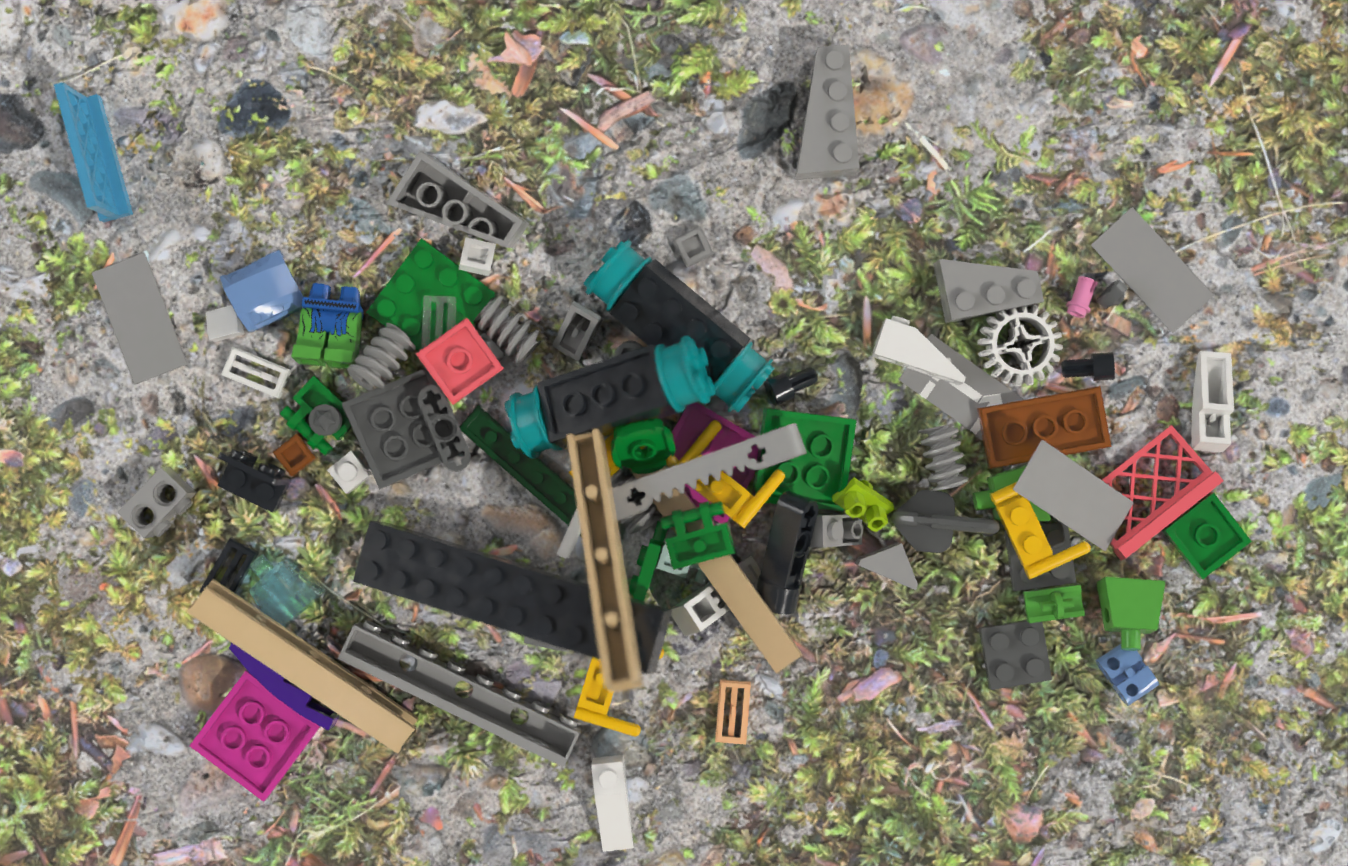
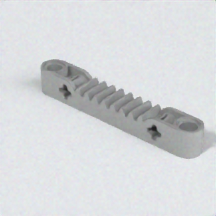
(778, 446)

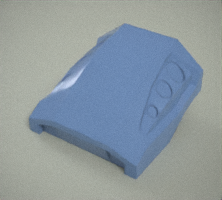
(263, 291)

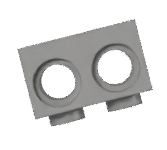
(153, 496)

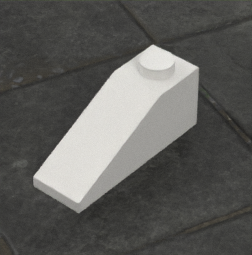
(911, 349)
(706, 605)
(612, 802)

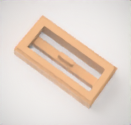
(734, 684)

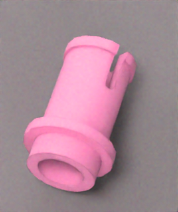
(1081, 297)

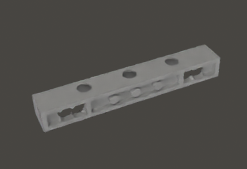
(436, 682)

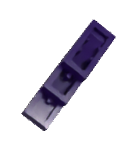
(286, 691)

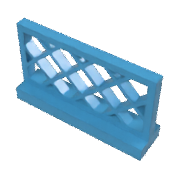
(94, 153)

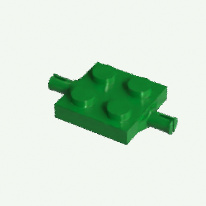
(647, 559)

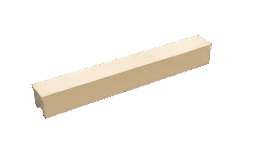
(604, 562)
(303, 665)

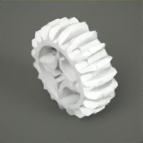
(1023, 358)

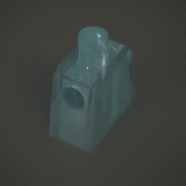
(283, 589)

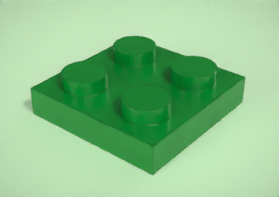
(1206, 535)

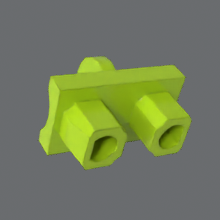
(864, 503)

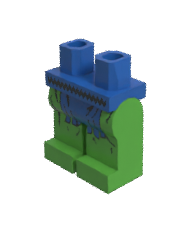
(329, 328)

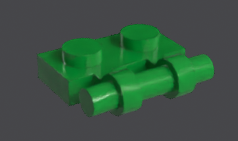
(310, 396)
(699, 545)

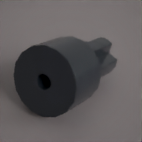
(1100, 367)
(783, 387)

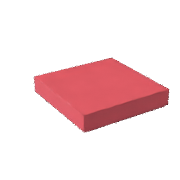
(459, 361)

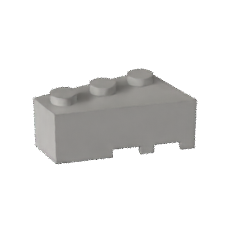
(982, 289)

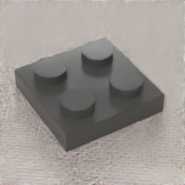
(1059, 540)
(1014, 654)

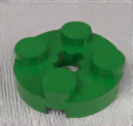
(649, 433)

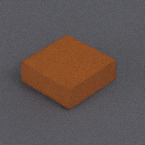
(295, 455)

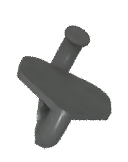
(929, 521)

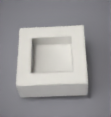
(477, 256)
(349, 472)

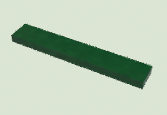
(529, 472)

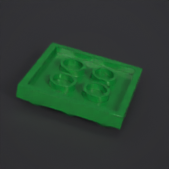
(428, 274)
(825, 464)

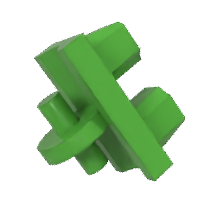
(1053, 603)

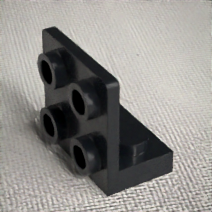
(253, 481)

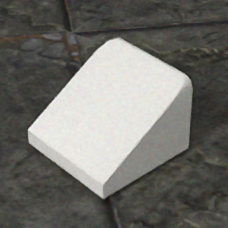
(223, 324)

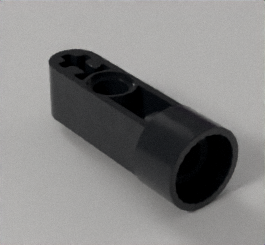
(787, 552)

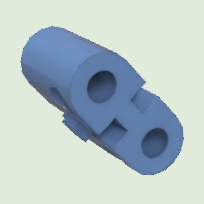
(1127, 674)

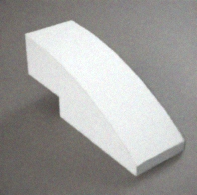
(1212, 402)

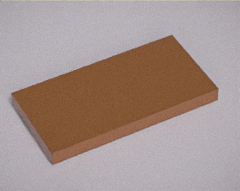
(1066, 421)

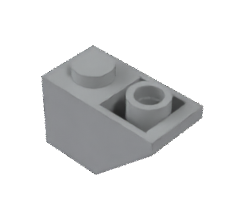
(836, 531)

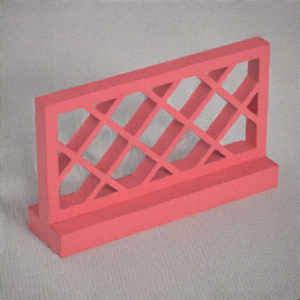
(1172, 507)

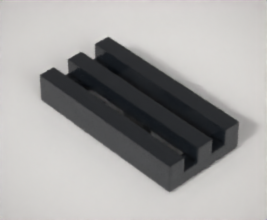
(242, 549)

